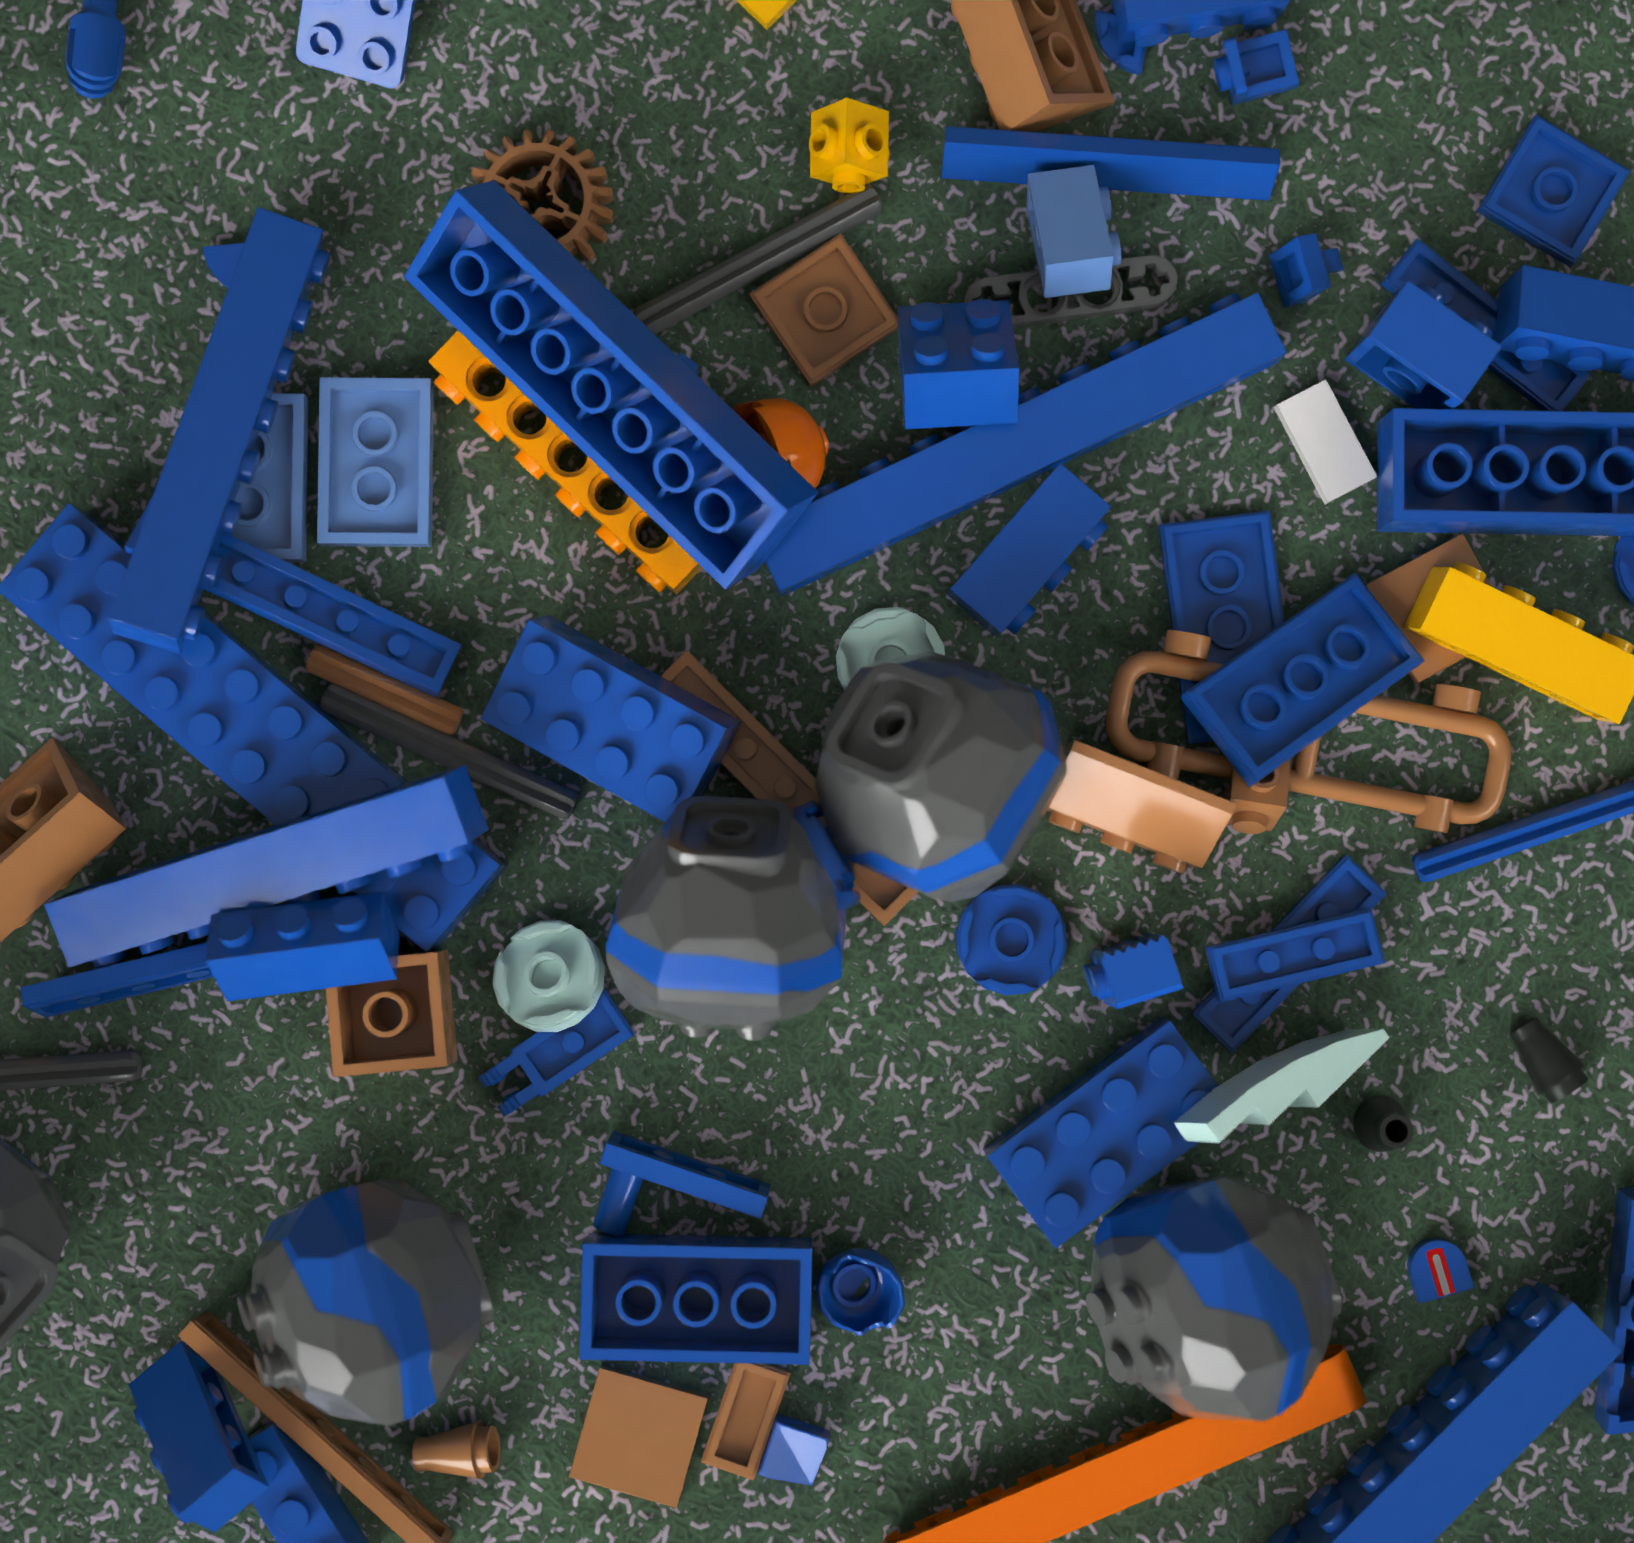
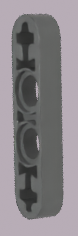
(1075, 305)

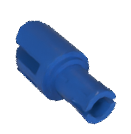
(95, 48)

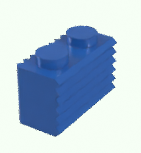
(1132, 971)

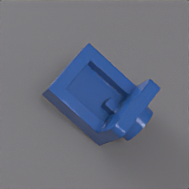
(1256, 67)

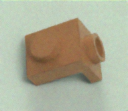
(1260, 805)

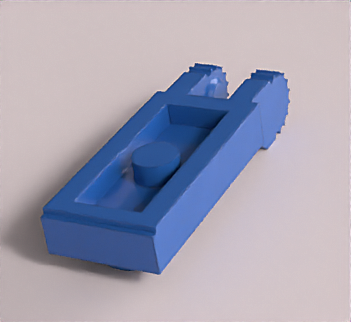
(557, 1056)

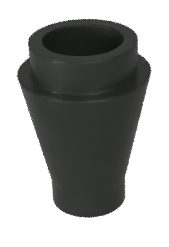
(1548, 1061)
(1372, 1119)

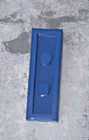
(1294, 954)

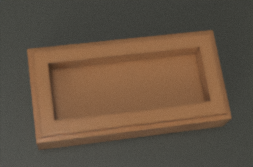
(745, 1418)

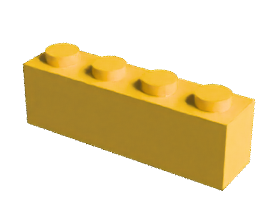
(1524, 642)

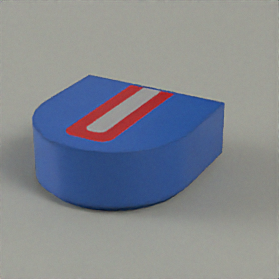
(1437, 1270)

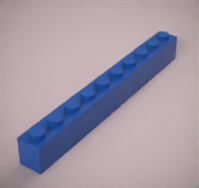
(1050, 430)

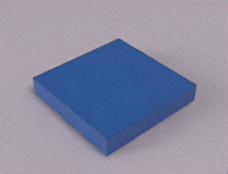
(1553, 191)

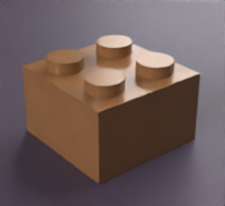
(395, 1021)

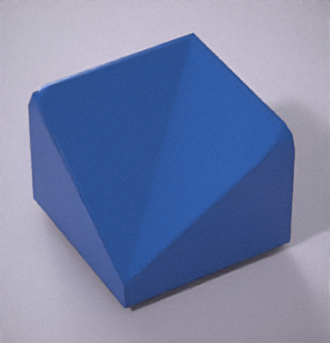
(793, 1451)

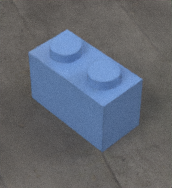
(1071, 231)

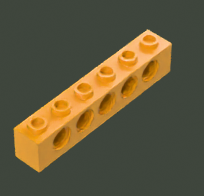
(460, 373)

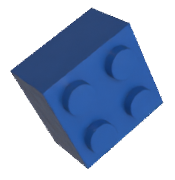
(1424, 349)
(958, 364)

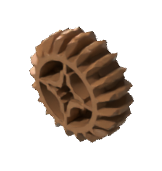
(549, 184)

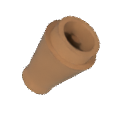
(460, 1451)

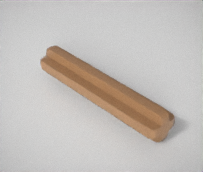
(384, 690)

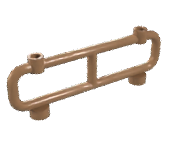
(1452, 710)

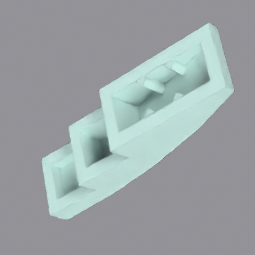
(1291, 1078)

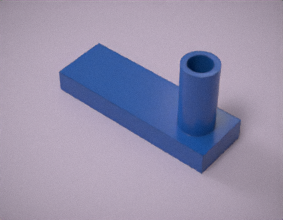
(637, 1160)

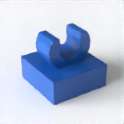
(1303, 269)

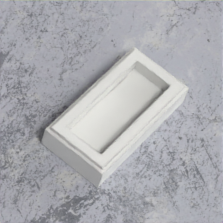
(1325, 441)

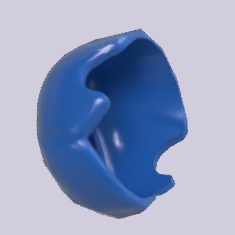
(844, 1275)

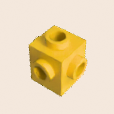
(849, 145)

